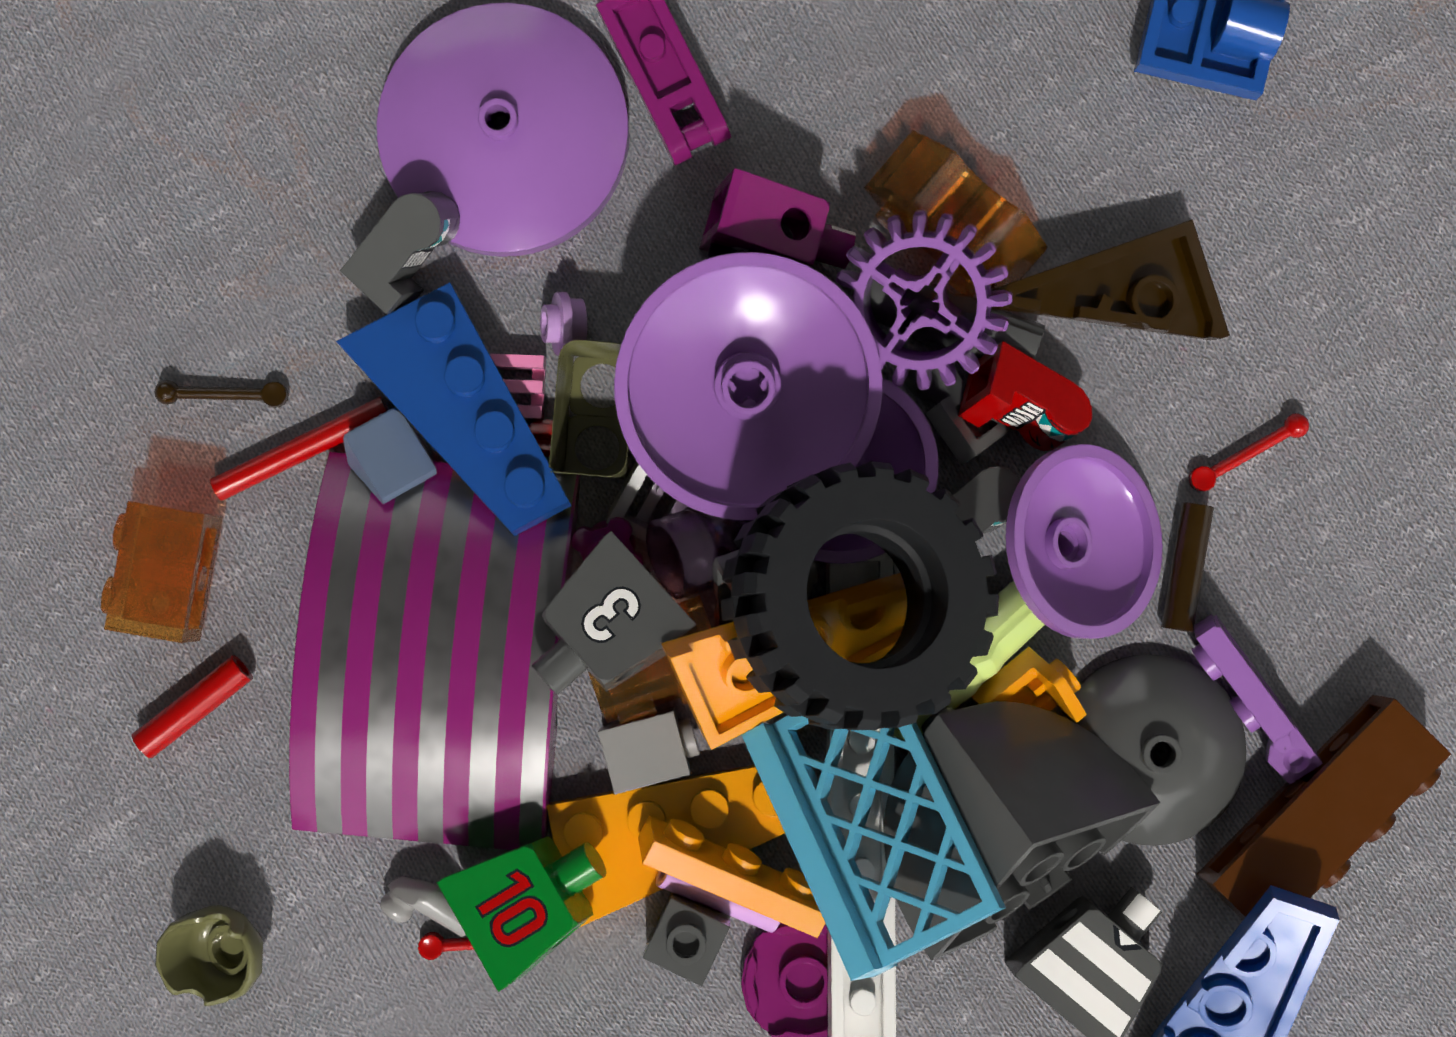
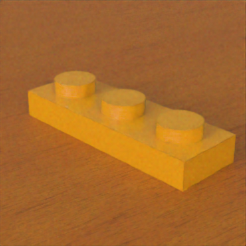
(730, 873)

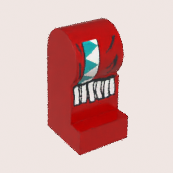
(1025, 398)

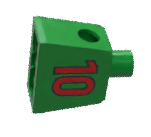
(522, 904)

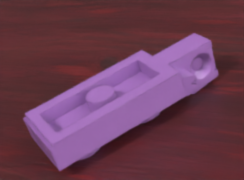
(1255, 701)

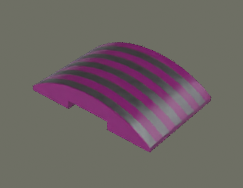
(418, 664)

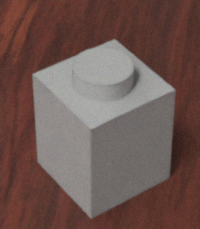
(648, 750)

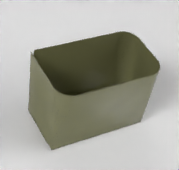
(567, 429)

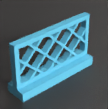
(830, 859)

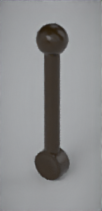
(272, 393)

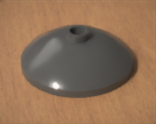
(1172, 702)

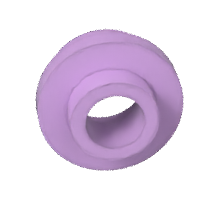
(563, 321)

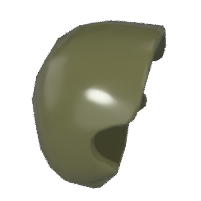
(210, 954)

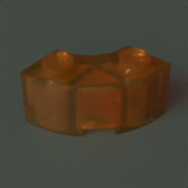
(937, 180)

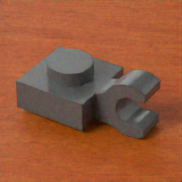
(960, 435)

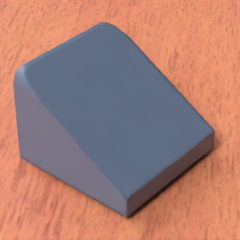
(388, 455)

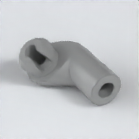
(410, 894)

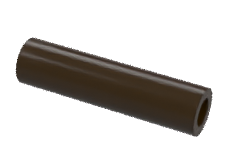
(1187, 567)

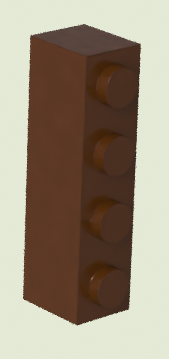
(1324, 817)

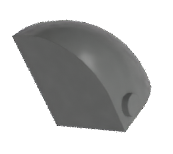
(1033, 798)

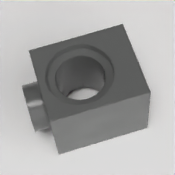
(686, 938)

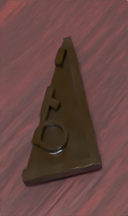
(1141, 285)

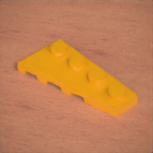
(853, 622)
(721, 804)

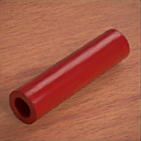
(192, 706)

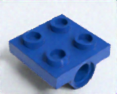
(1213, 43)

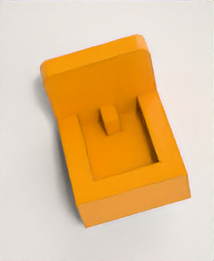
(1034, 682)

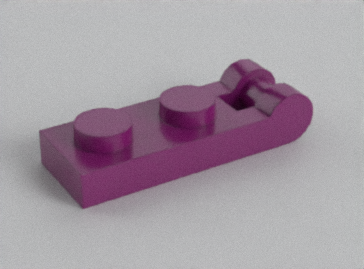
(663, 73)

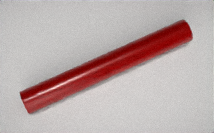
(294, 451)

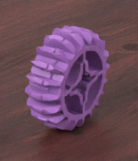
(947, 317)

